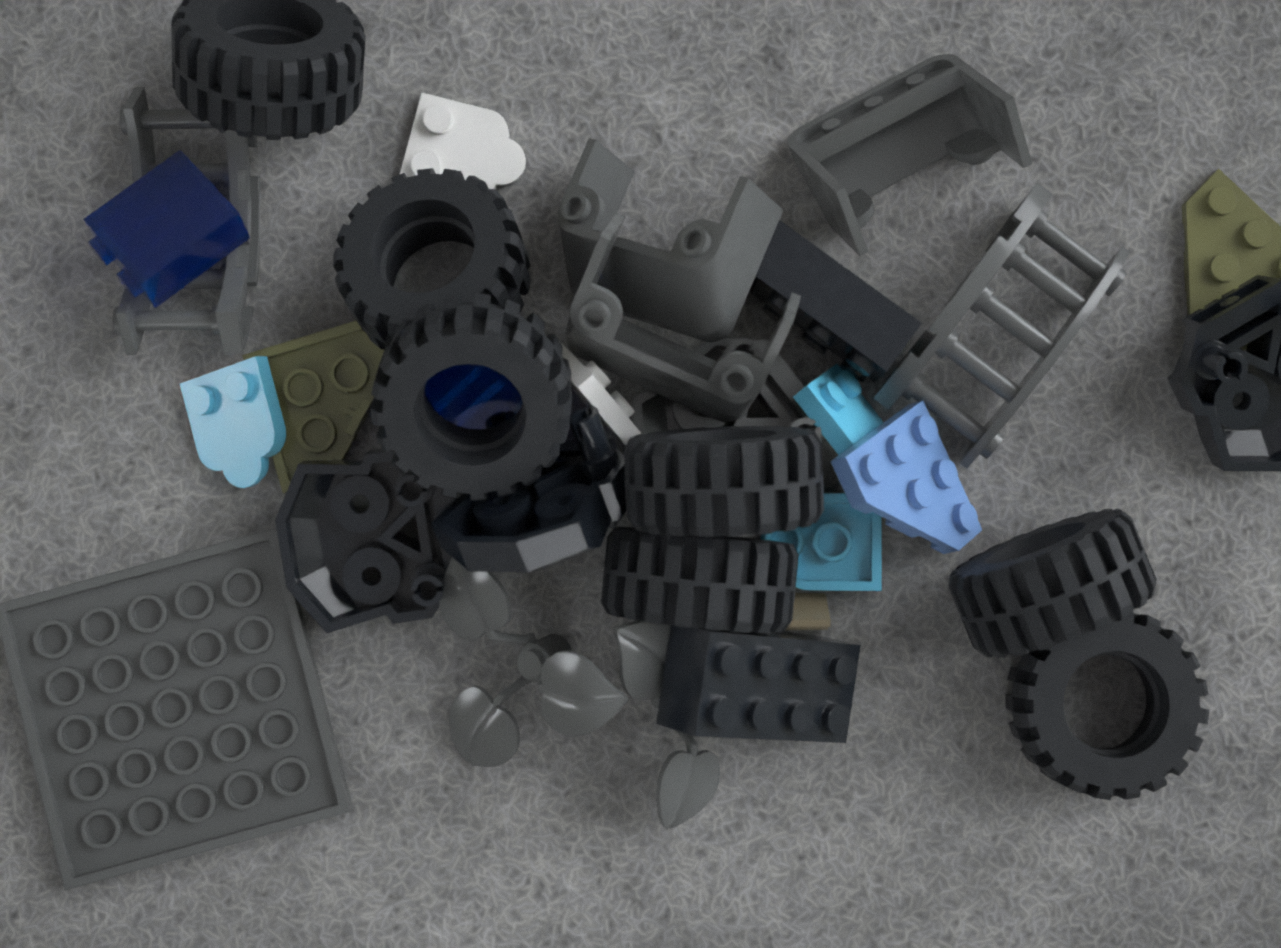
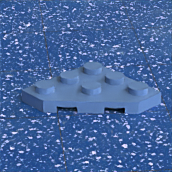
(909, 480)

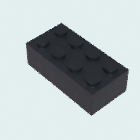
(834, 307)
(758, 685)

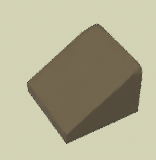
(810, 612)

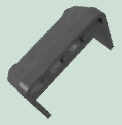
(899, 130)
(688, 290)
(710, 387)

